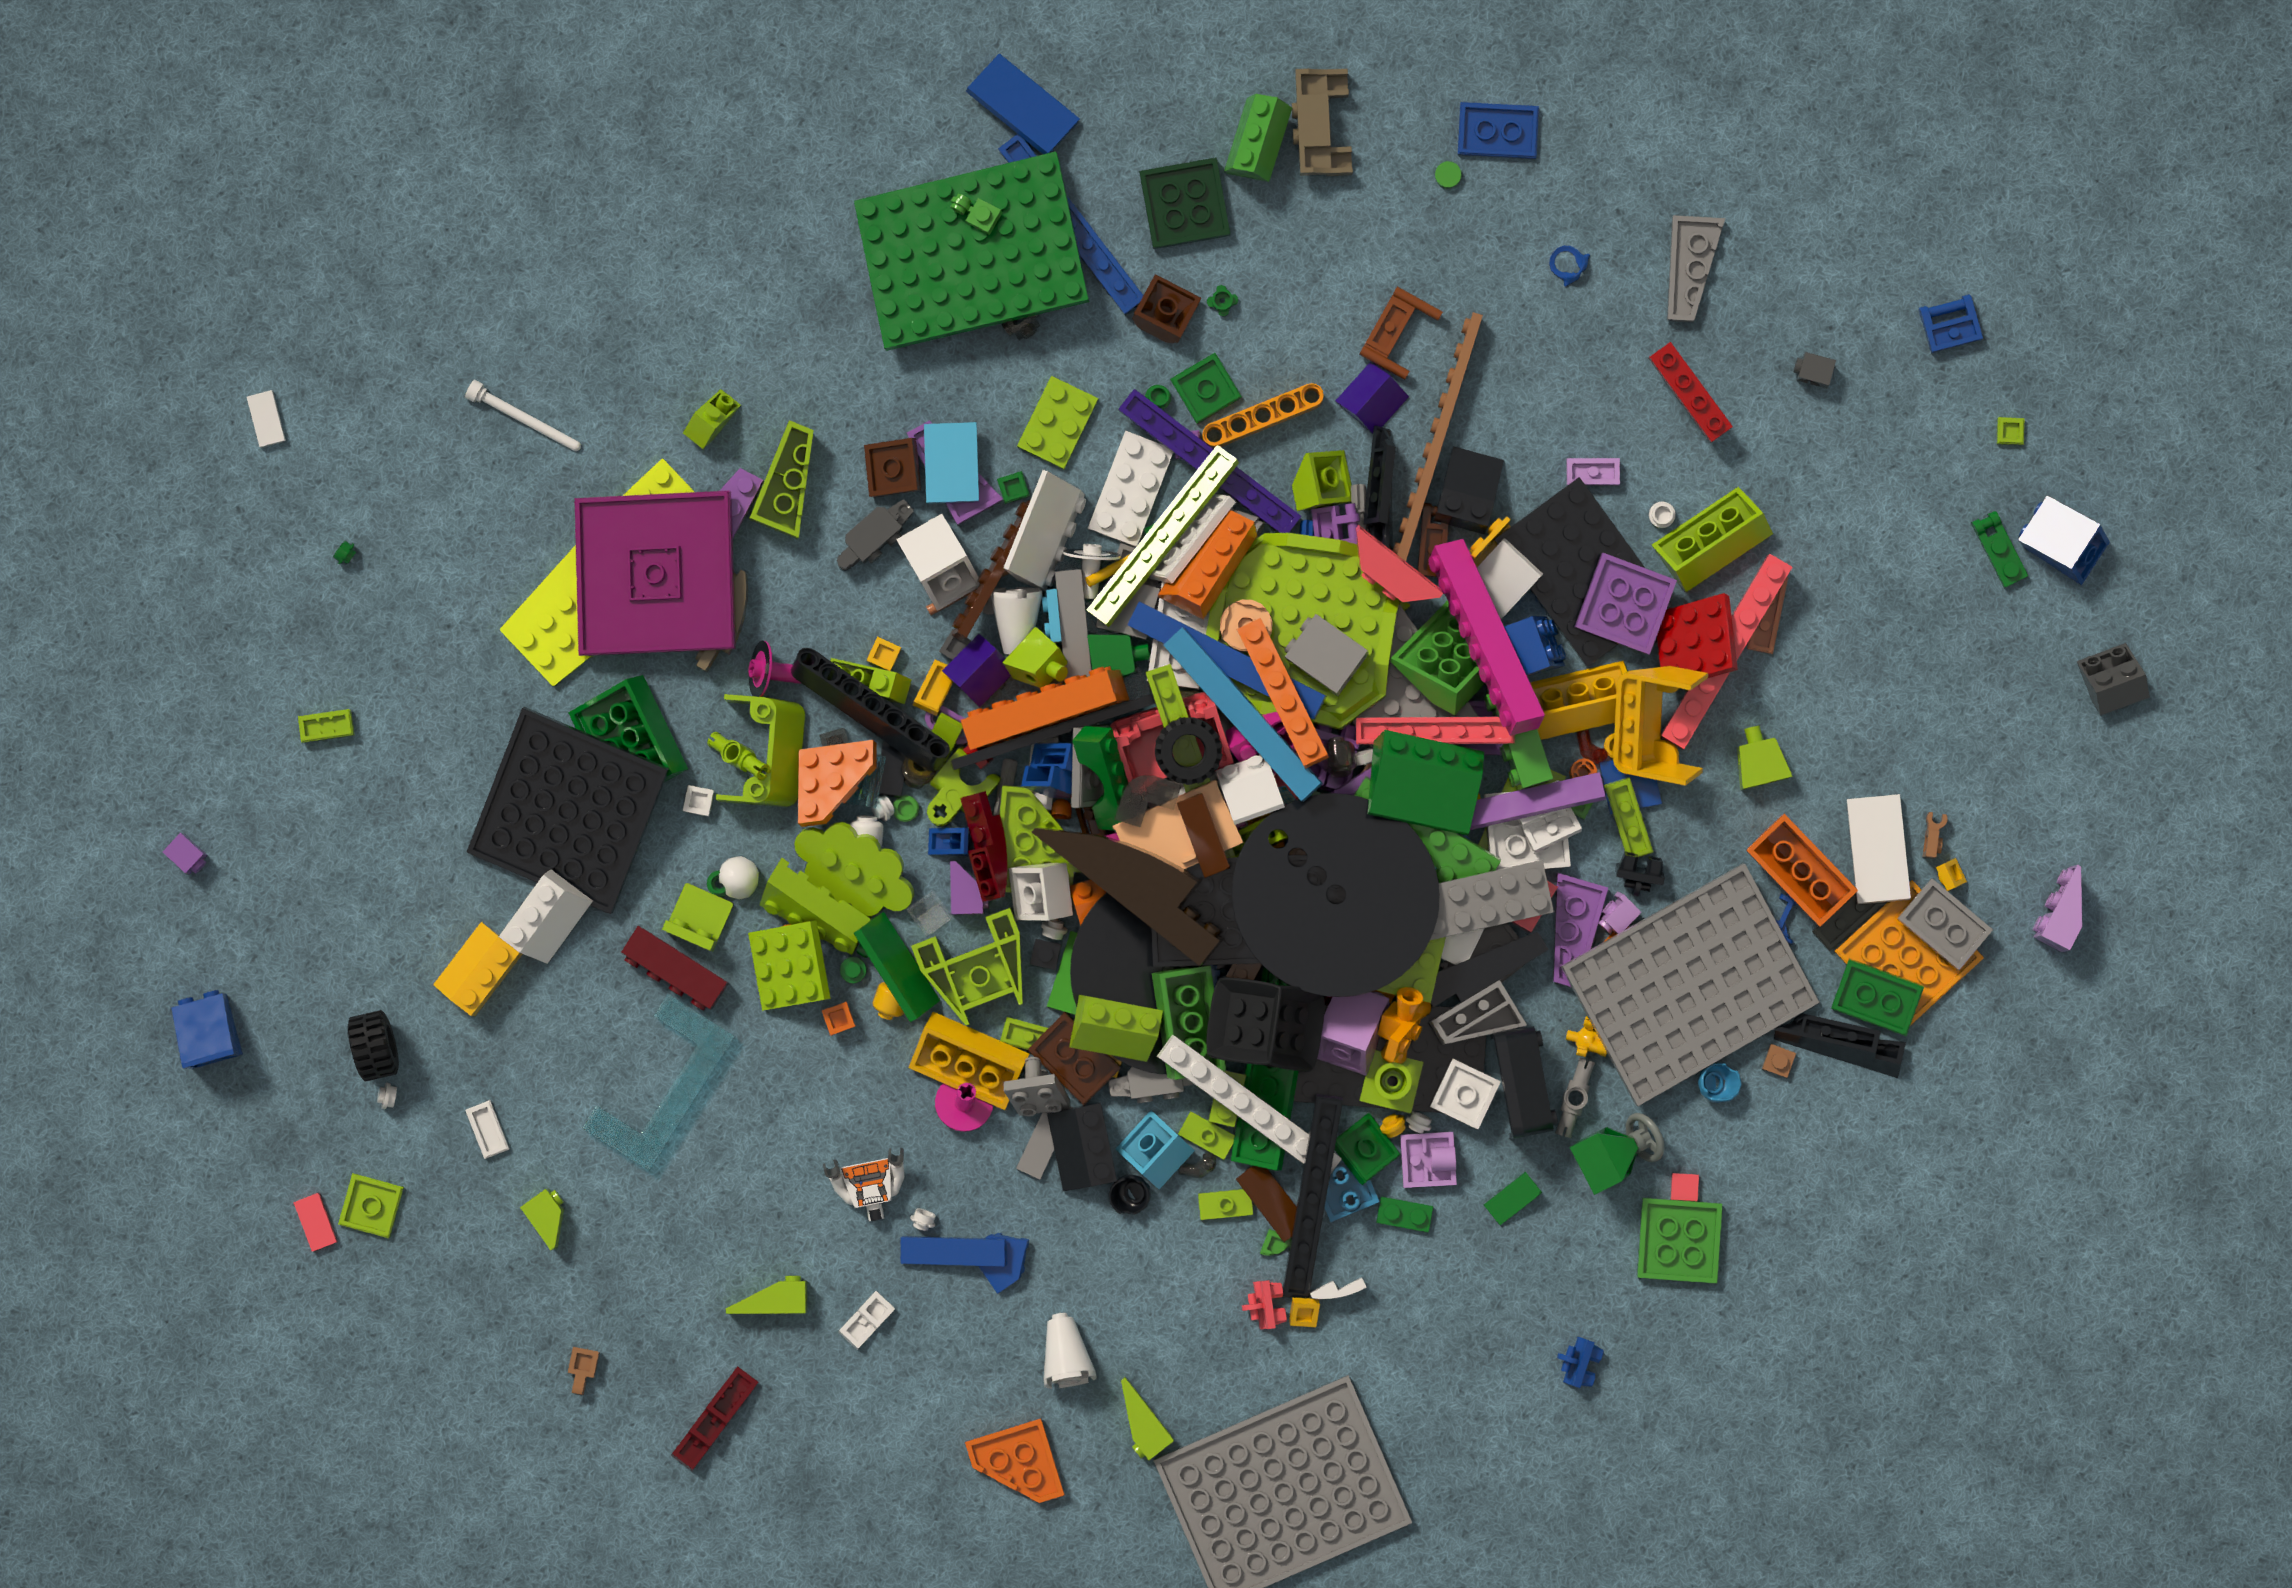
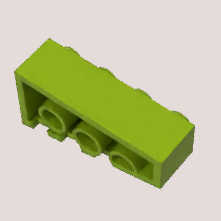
(783, 490)
(800, 901)

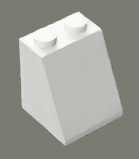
(939, 562)

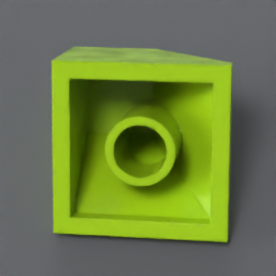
(1322, 481)

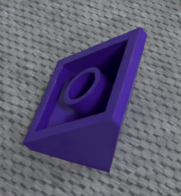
(1372, 397)
(978, 670)

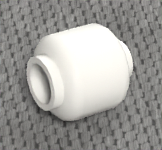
(868, 825)

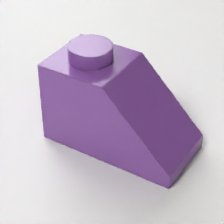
(965, 893)

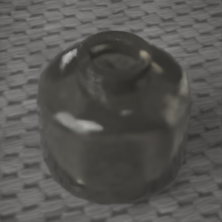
(1341, 757)

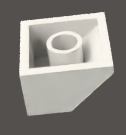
(1249, 789)
(1041, 891)

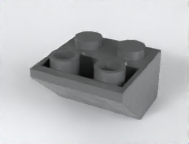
(2114, 679)

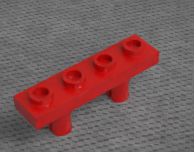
(1690, 392)

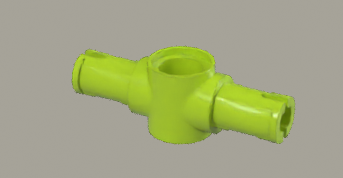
(738, 755)

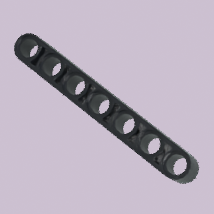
(870, 709)

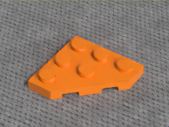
(831, 777)
(1019, 1460)

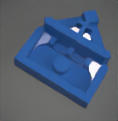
(1003, 1277)

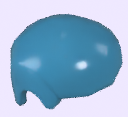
(1723, 1092)

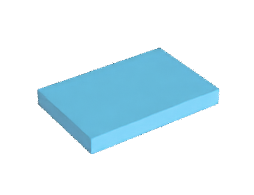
(951, 462)

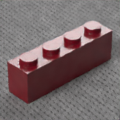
(675, 968)

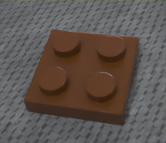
(892, 467)

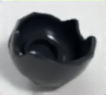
(1138, 1187)

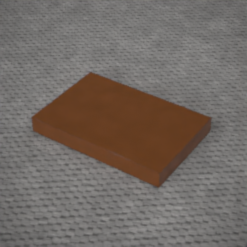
(1077, 1069)

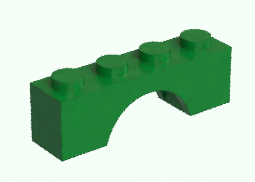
(1099, 752)

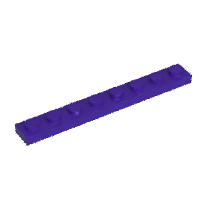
(1195, 451)

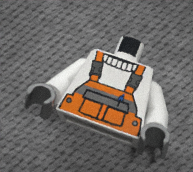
(868, 1182)

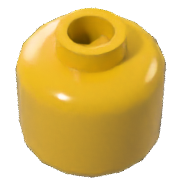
(886, 1003)

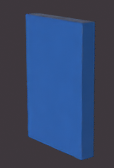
(1498, 130)

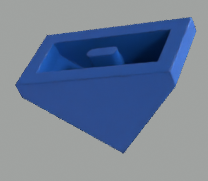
(949, 841)

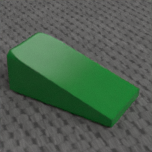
(1512, 1198)

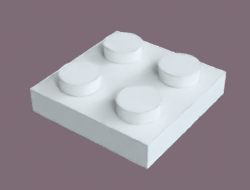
(1465, 1094)

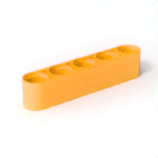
(1272, 406)

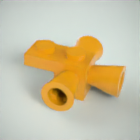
(1402, 1024)

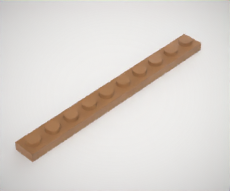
(1439, 428)

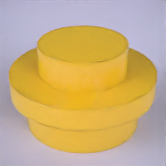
(1393, 1125)

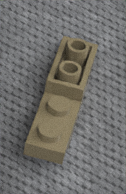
(706, 658)

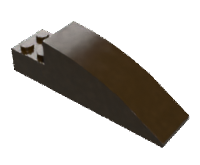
(1141, 883)

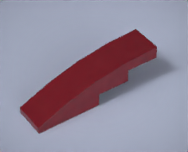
(714, 1418)

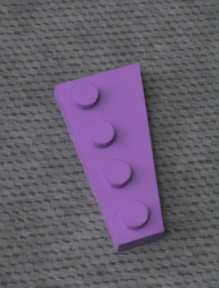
(743, 490)
(963, 510)
(1577, 918)

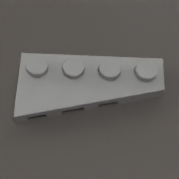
(1690, 262)

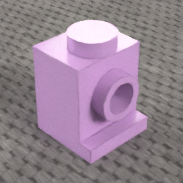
(1618, 914)

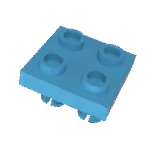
(1346, 1194)

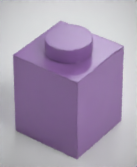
(186, 854)

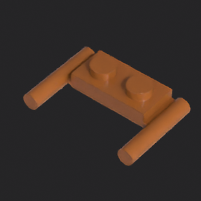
(1390, 328)

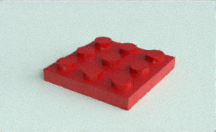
(1699, 636)

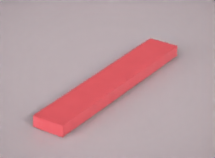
(1442, 729)

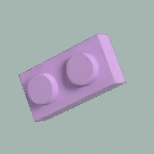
(1594, 471)

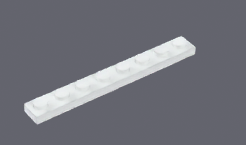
(1237, 1098)

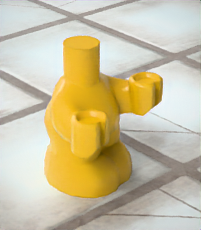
(1586, 1040)

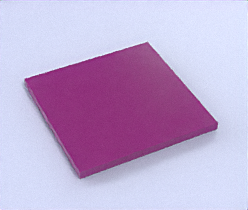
(655, 573)

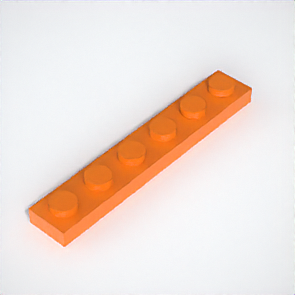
(1283, 693)

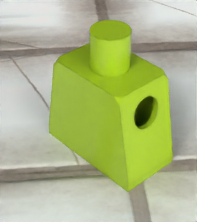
(1037, 660)
(1760, 760)

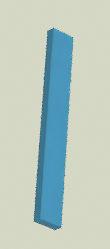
(1242, 714)

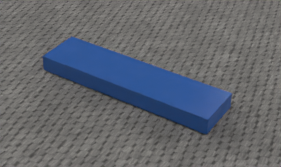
(953, 1251)

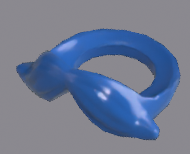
(1582, 261)

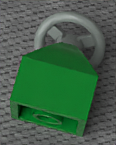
(1610, 1155)

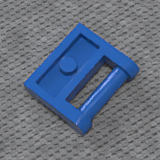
(1954, 331)

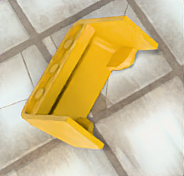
(1638, 724)

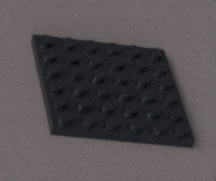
(567, 808)

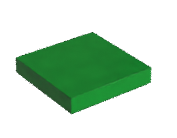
(1205, 388)
(1365, 1149)

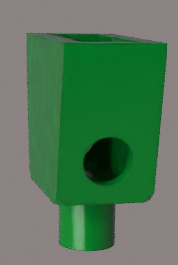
(1116, 652)

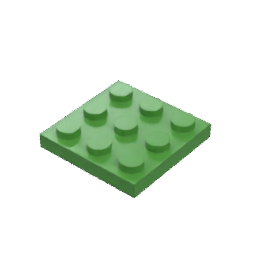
(1679, 1240)

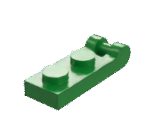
(2000, 550)

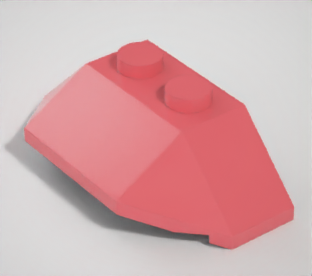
(1391, 571)

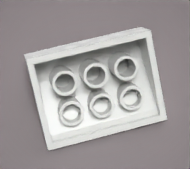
(1045, 531)

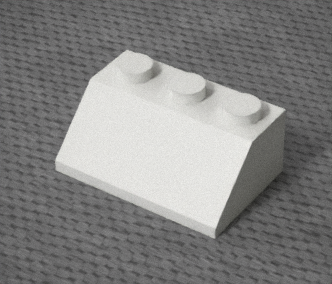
(546, 917)

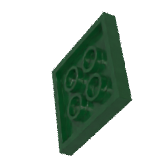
(1184, 203)

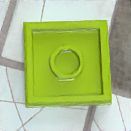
(370, 1205)

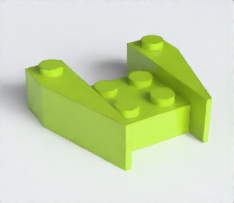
(977, 974)

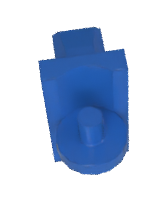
(1577, 1360)

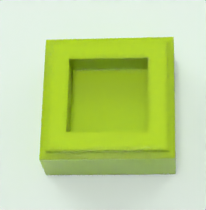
(2010, 431)

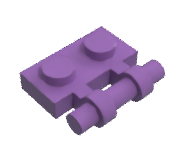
(1328, 522)

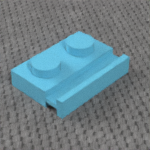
(1050, 605)

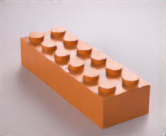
(1044, 709)

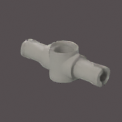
(1580, 1084)

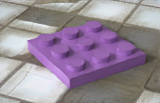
(1625, 603)

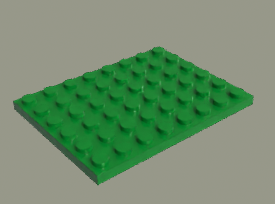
(949, 278)

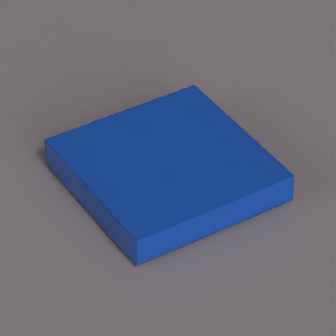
(1645, 789)

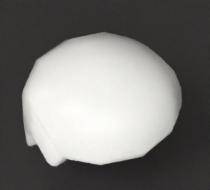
(739, 877)

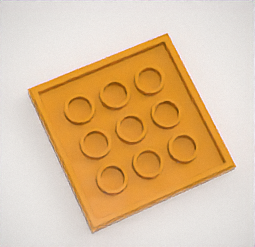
(1895, 949)

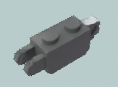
(873, 533)

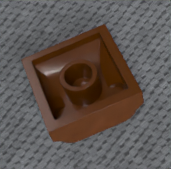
(1165, 310)

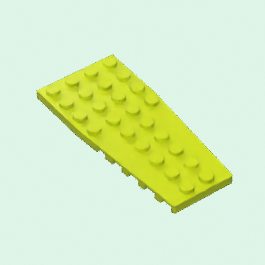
(548, 619)

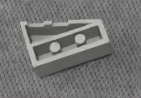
(1478, 1016)

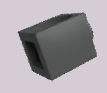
(1814, 369)

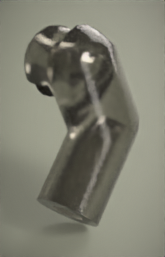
(1201, 1168)

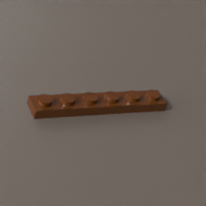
(988, 579)

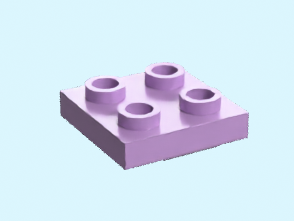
(1428, 1159)

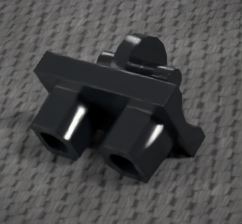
(1651, 874)

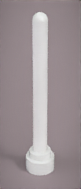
(478, 393)

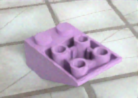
(2065, 922)

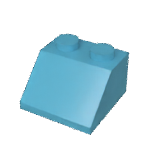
(1155, 1149)

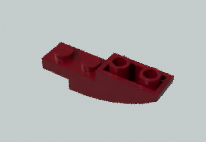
(990, 850)

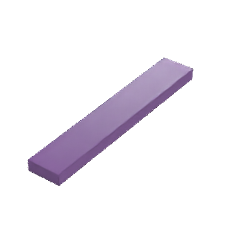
(1538, 800)

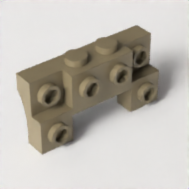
(1313, 122)

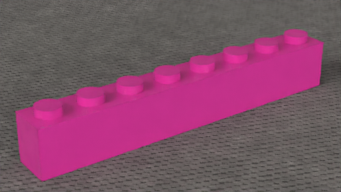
(1486, 637)

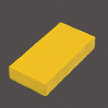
(934, 689)

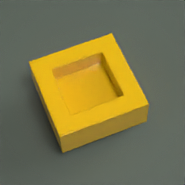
(884, 654)
(1951, 874)
(1304, 1312)

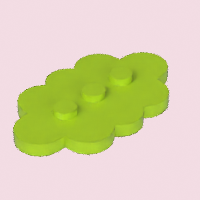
(854, 868)

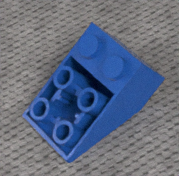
(1536, 644)

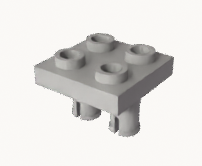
(1036, 1092)

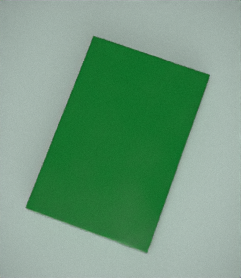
(1877, 997)

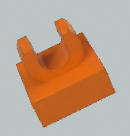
(838, 1018)

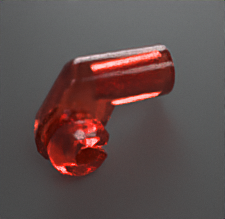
(1589, 750)

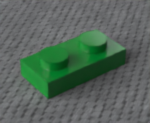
(1404, 1214)

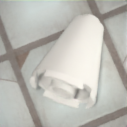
(1015, 614)
(1066, 1354)

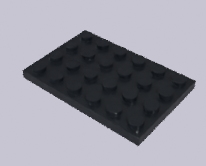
(1565, 544)

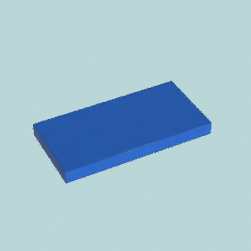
(1022, 105)

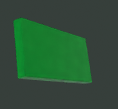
(896, 967)

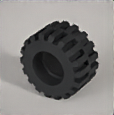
(1195, 773)
(373, 1045)

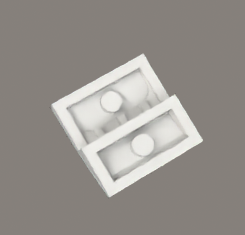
(1549, 828)

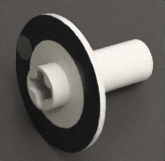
(1091, 560)

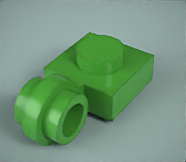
(981, 215)

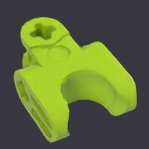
(952, 788)

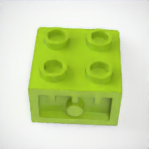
(698, 917)

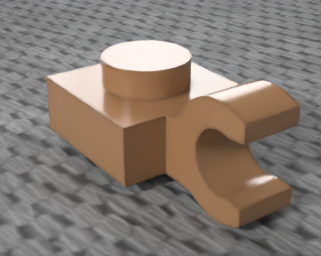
(1932, 842)
(582, 1364)

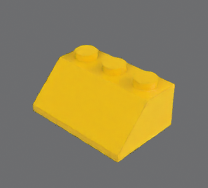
(477, 970)

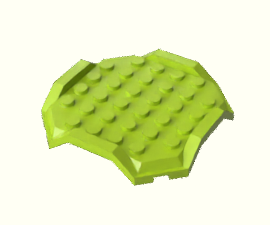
(1307, 577)

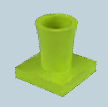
(1399, 1097)

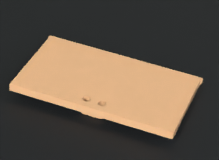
(1166, 833)

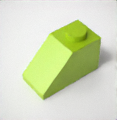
(546, 1215)

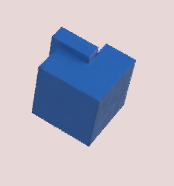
(1050, 770)

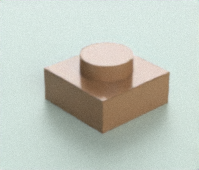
(1778, 1061)

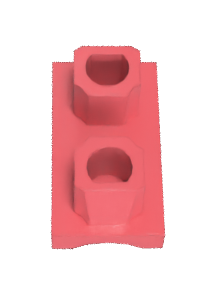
(1261, 1304)

